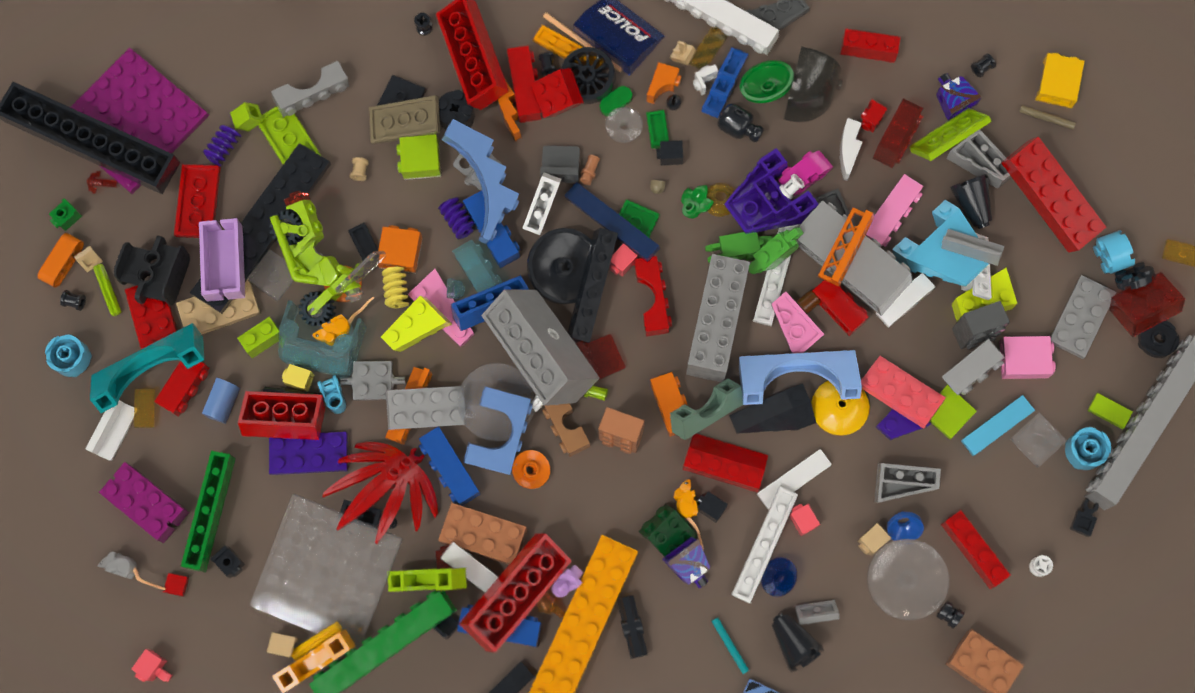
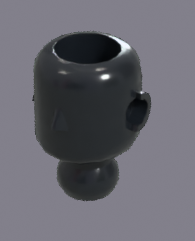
(738, 123)

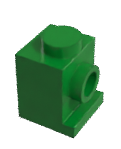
(64, 215)

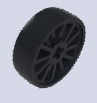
(583, 70)

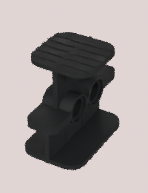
(166, 273)

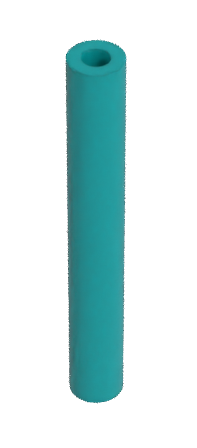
(730, 645)

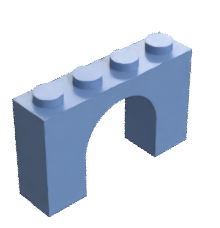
(501, 457)

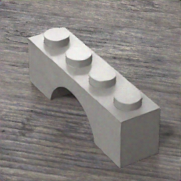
(291, 100)

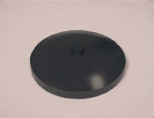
(558, 264)

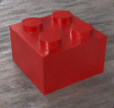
(557, 93)

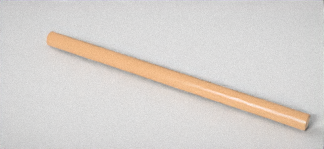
(573, 35)

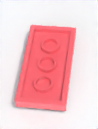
(902, 392)

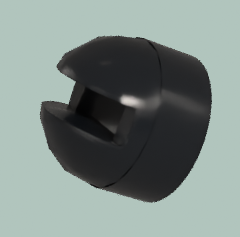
(677, 102)

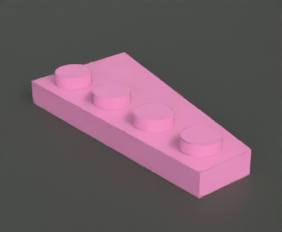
(436, 292)

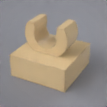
(682, 53)
(88, 259)

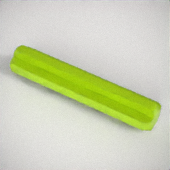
(107, 290)

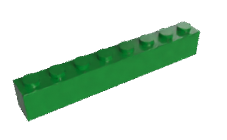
(385, 645)

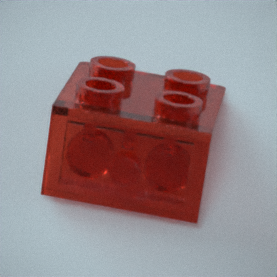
(602, 356)

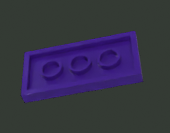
(307, 455)

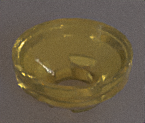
(718, 208)

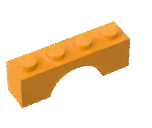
(314, 661)

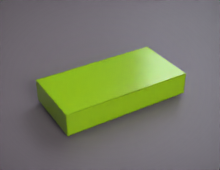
(1110, 411)

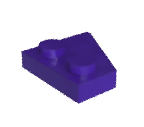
(896, 425)

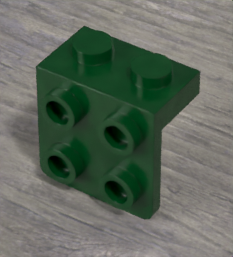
(666, 530)

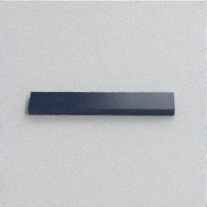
(612, 221)

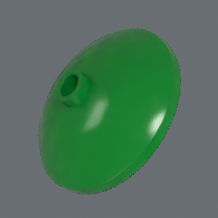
(767, 81)

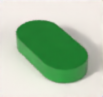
(618, 98)

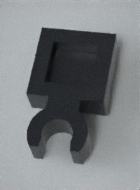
(1084, 521)

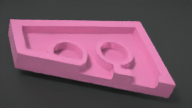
(795, 324)

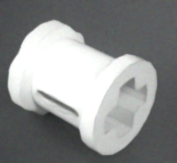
(792, 186)

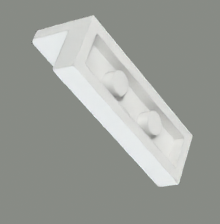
(111, 431)

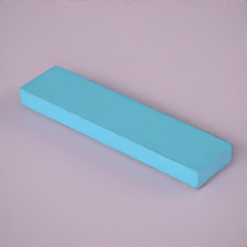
(997, 425)

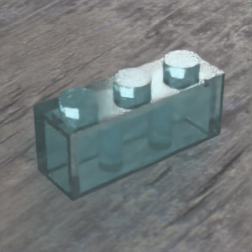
(475, 266)

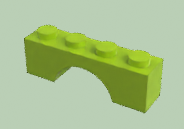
(427, 579)

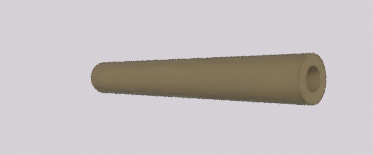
(1047, 117)

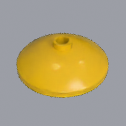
(838, 419)

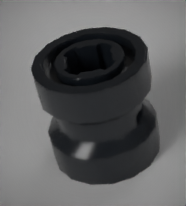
(950, 614)

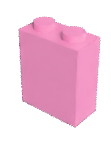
(1027, 357)

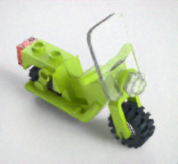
(312, 268)

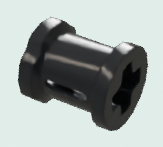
(418, 20)
(547, 63)
(983, 65)
(72, 300)

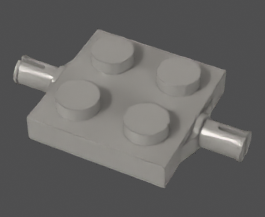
(372, 379)

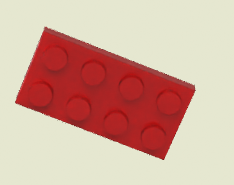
(196, 198)
(151, 320)

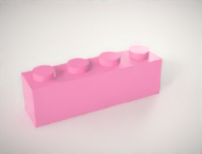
(893, 209)

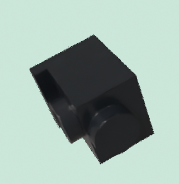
(222, 556)

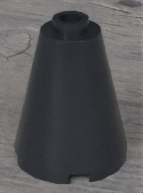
(975, 200)
(795, 642)

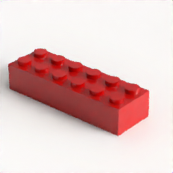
(472, 53)
(1053, 195)
(515, 592)

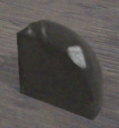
(813, 86)

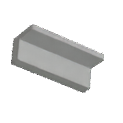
(972, 247)

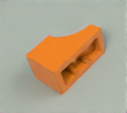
(664, 80)

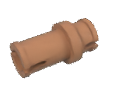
(588, 172)

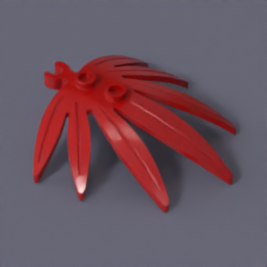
(396, 472)

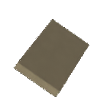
(404, 119)

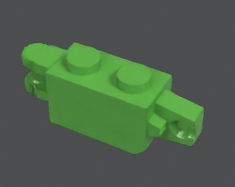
(739, 245)
(775, 251)

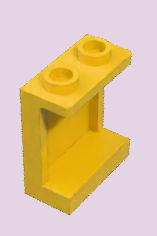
(1060, 80)

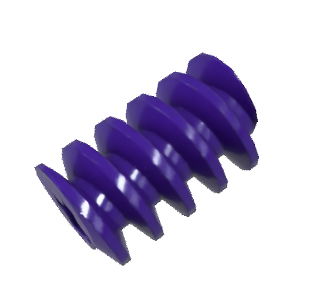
(221, 144)
(456, 218)

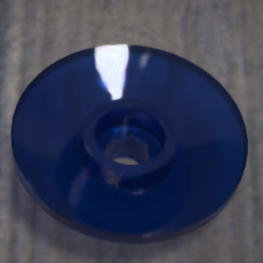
(774, 572)

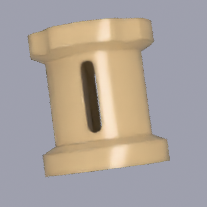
(359, 169)

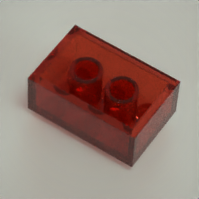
(899, 133)
(1147, 305)

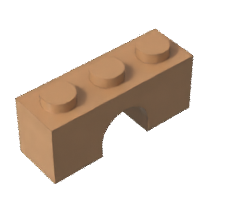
(572, 440)

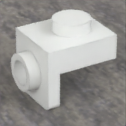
(703, 76)

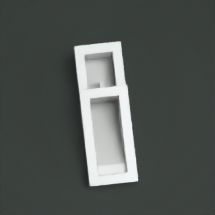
(849, 147)
(907, 300)

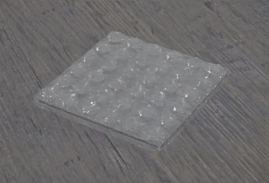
(325, 572)

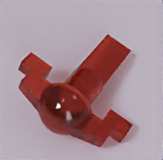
(92, 181)

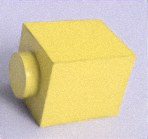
(297, 378)

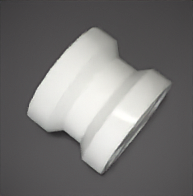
(1045, 564)

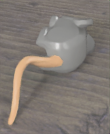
(123, 566)

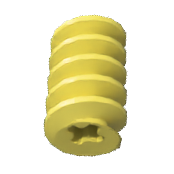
(393, 287)

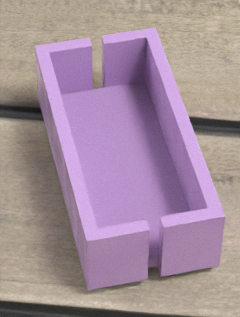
(222, 260)

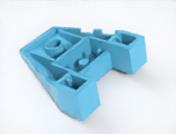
(938, 262)

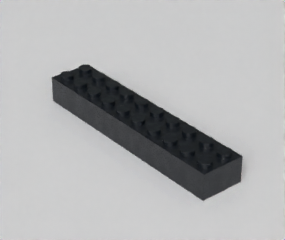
(88, 137)

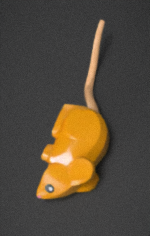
(338, 326)
(686, 505)

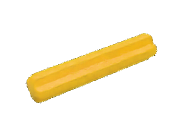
(316, 640)

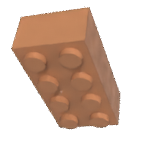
(483, 534)

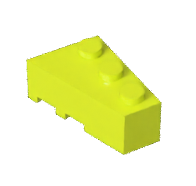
(1000, 290)

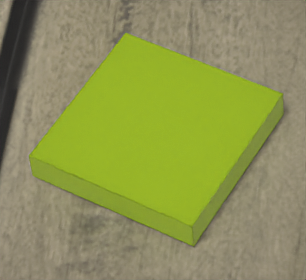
(952, 413)

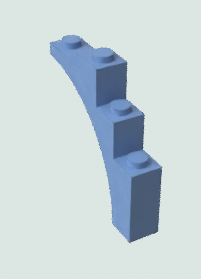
(474, 149)

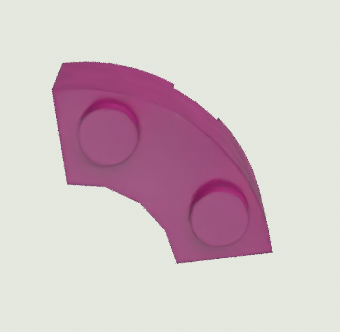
(810, 170)

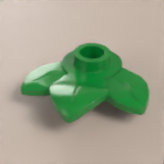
(695, 201)

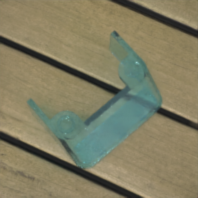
(317, 356)

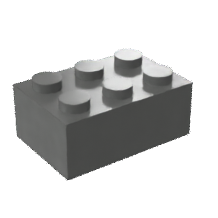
(980, 325)

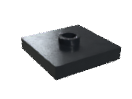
(400, 90)

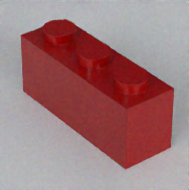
(870, 45)
(840, 306)
(181, 387)

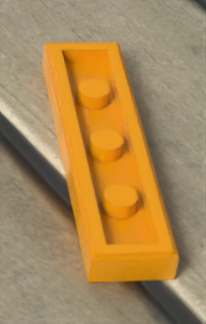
(560, 45)

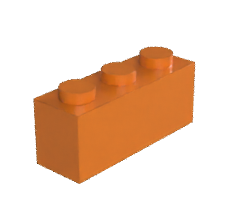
(667, 397)

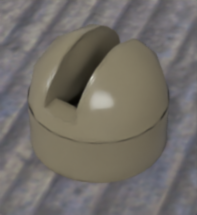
(657, 186)

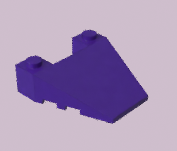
(760, 203)

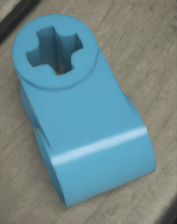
(332, 391)

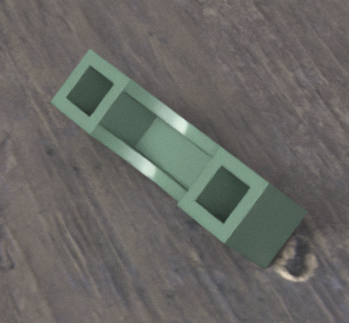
(724, 399)

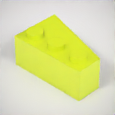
(415, 324)

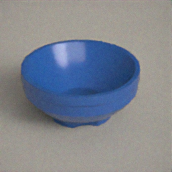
(909, 530)

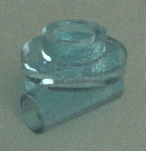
(455, 288)

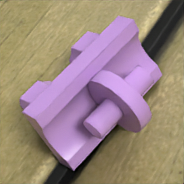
(567, 582)

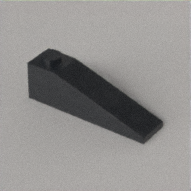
(780, 412)

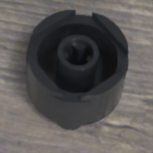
(455, 102)

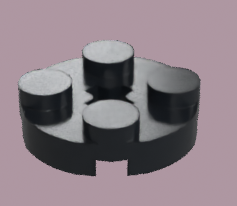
(1134, 277)
(1161, 349)

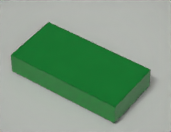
(657, 127)

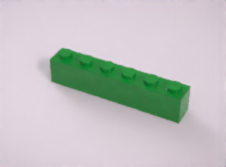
(208, 511)

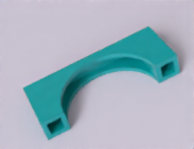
(110, 382)

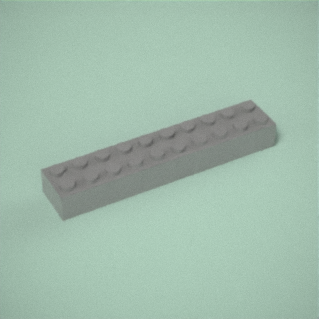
(1145, 428)

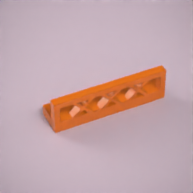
(852, 246)
(418, 379)

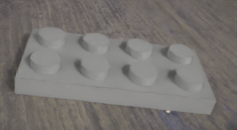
(1082, 317)
(423, 407)

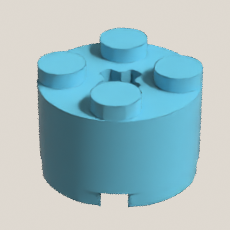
(1114, 252)
(78, 357)
(1090, 438)

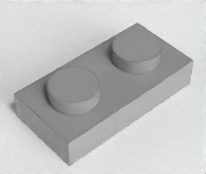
(817, 612)

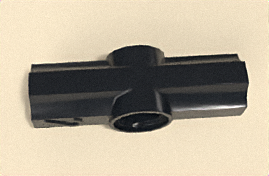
(632, 627)

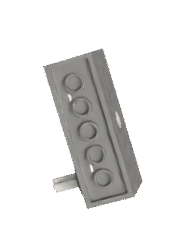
(540, 348)

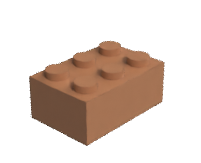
(621, 431)
(984, 664)

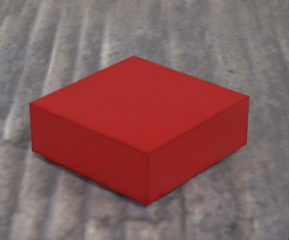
(176, 584)

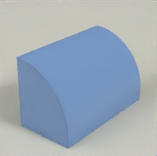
(221, 400)

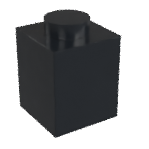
(670, 153)
(711, 506)

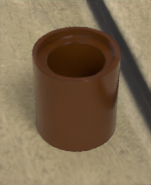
(808, 301)

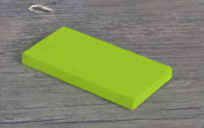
(284, 133)
(949, 134)

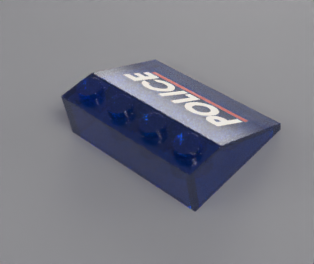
(618, 33)

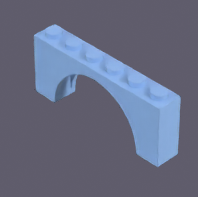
(835, 366)

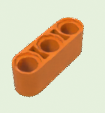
(60, 260)

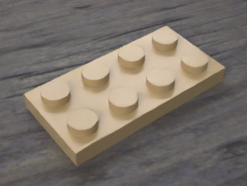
(208, 319)

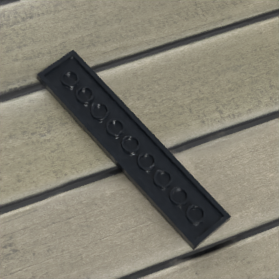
(298, 173)

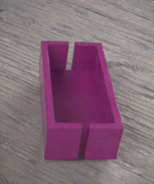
(143, 502)

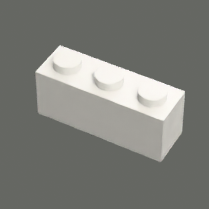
(541, 203)

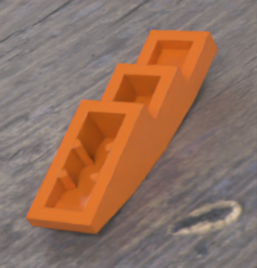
(509, 113)

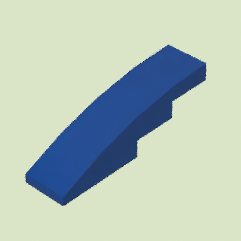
(724, 82)

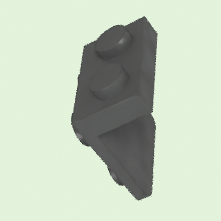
(561, 162)

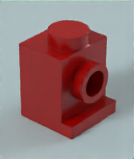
(872, 116)

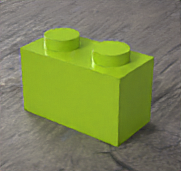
(260, 337)

